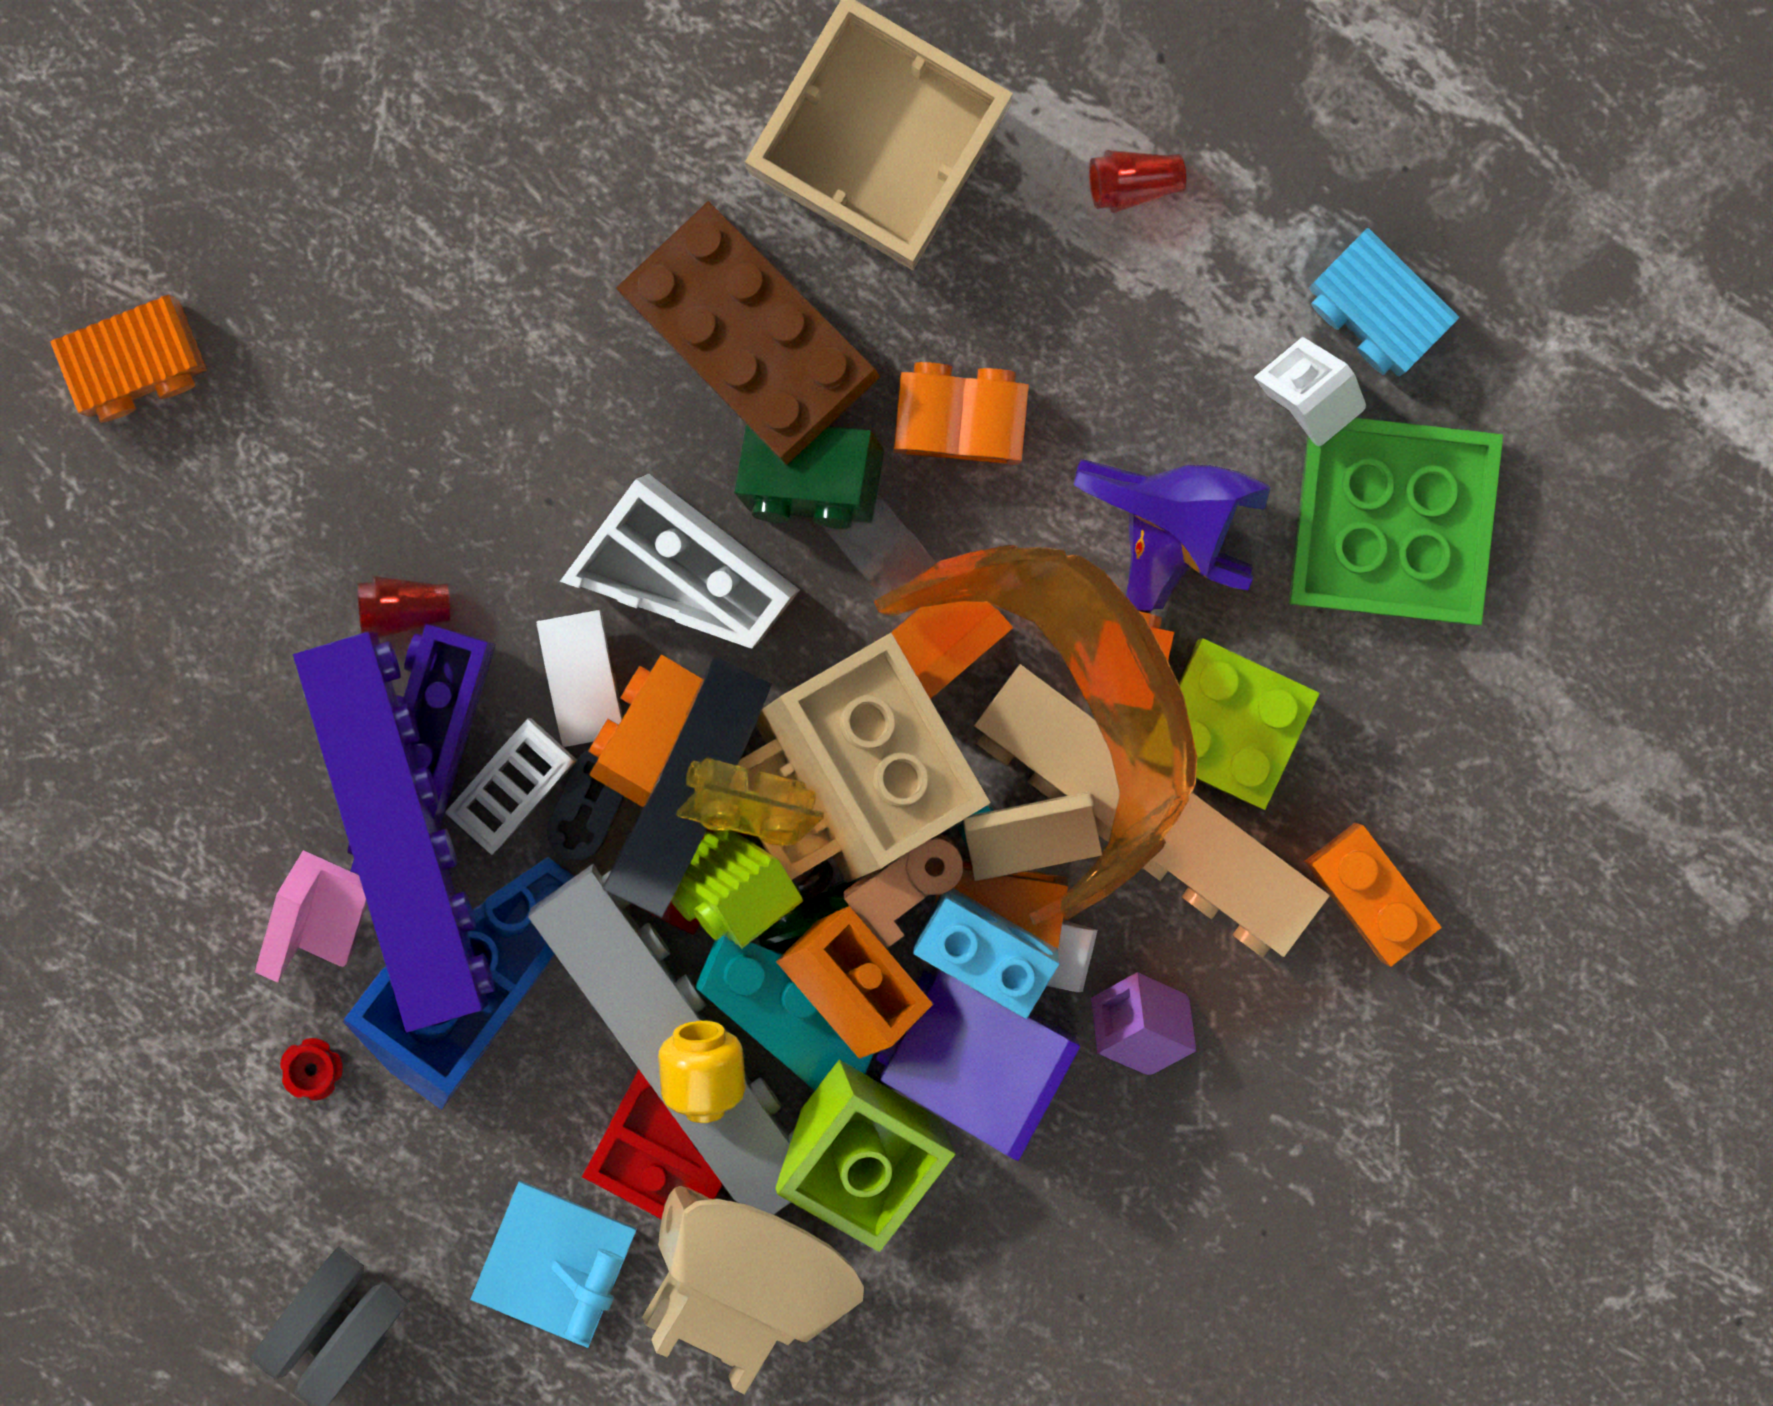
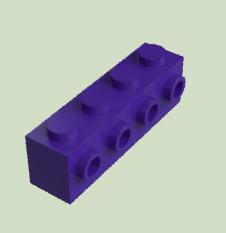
(443, 695)

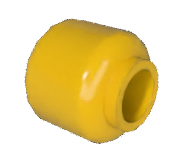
(701, 1071)

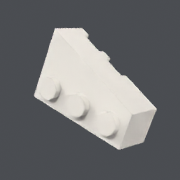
(682, 566)

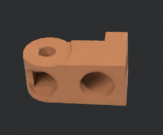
(902, 884)

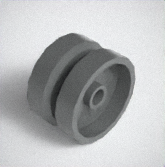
(330, 1330)

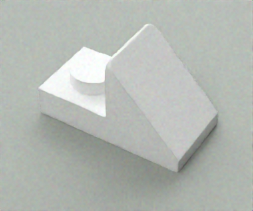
(1314, 388)

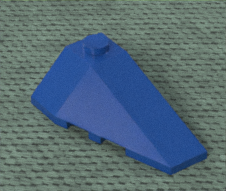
(443, 1054)

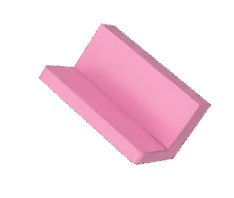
(313, 911)

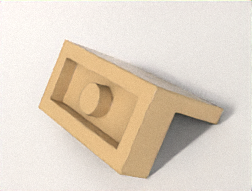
(1032, 836)

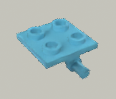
(553, 1264)

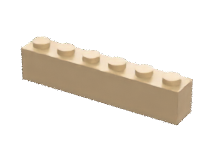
(1202, 849)

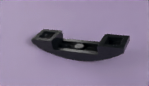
(660, 842)

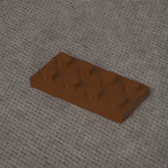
(748, 332)

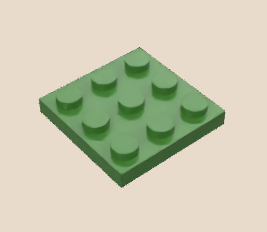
(1397, 521)

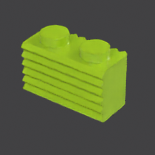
(734, 888)

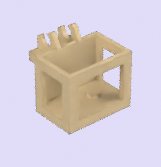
(871, 756)

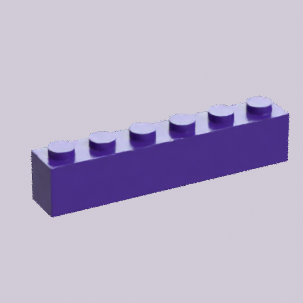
(392, 829)

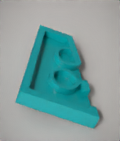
(773, 1010)

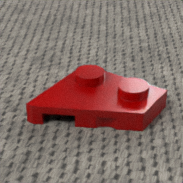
(648, 1153)

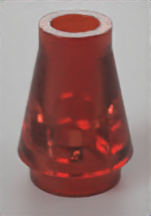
(1133, 178)
(400, 605)

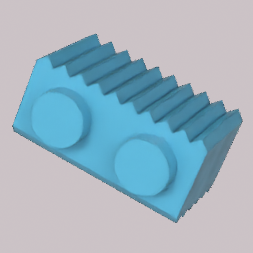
(1381, 304)

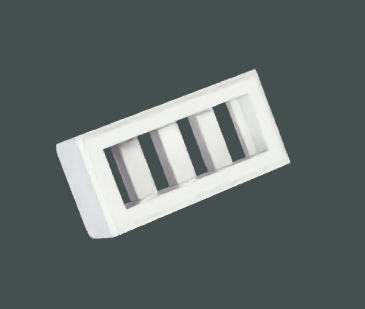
(546, 747)

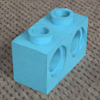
(986, 952)

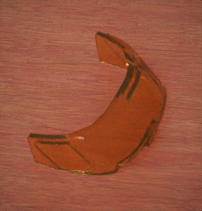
(1118, 674)

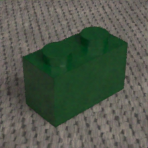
(828, 480)

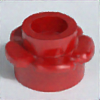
(294, 1065)

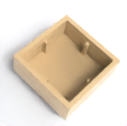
(878, 132)

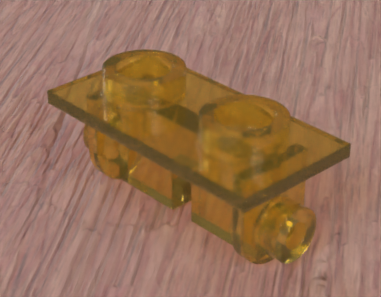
(775, 811)

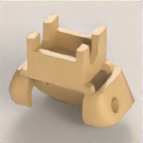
(743, 1283)

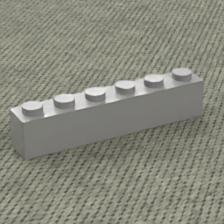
(642, 1005)

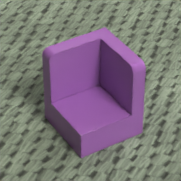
(1143, 1024)

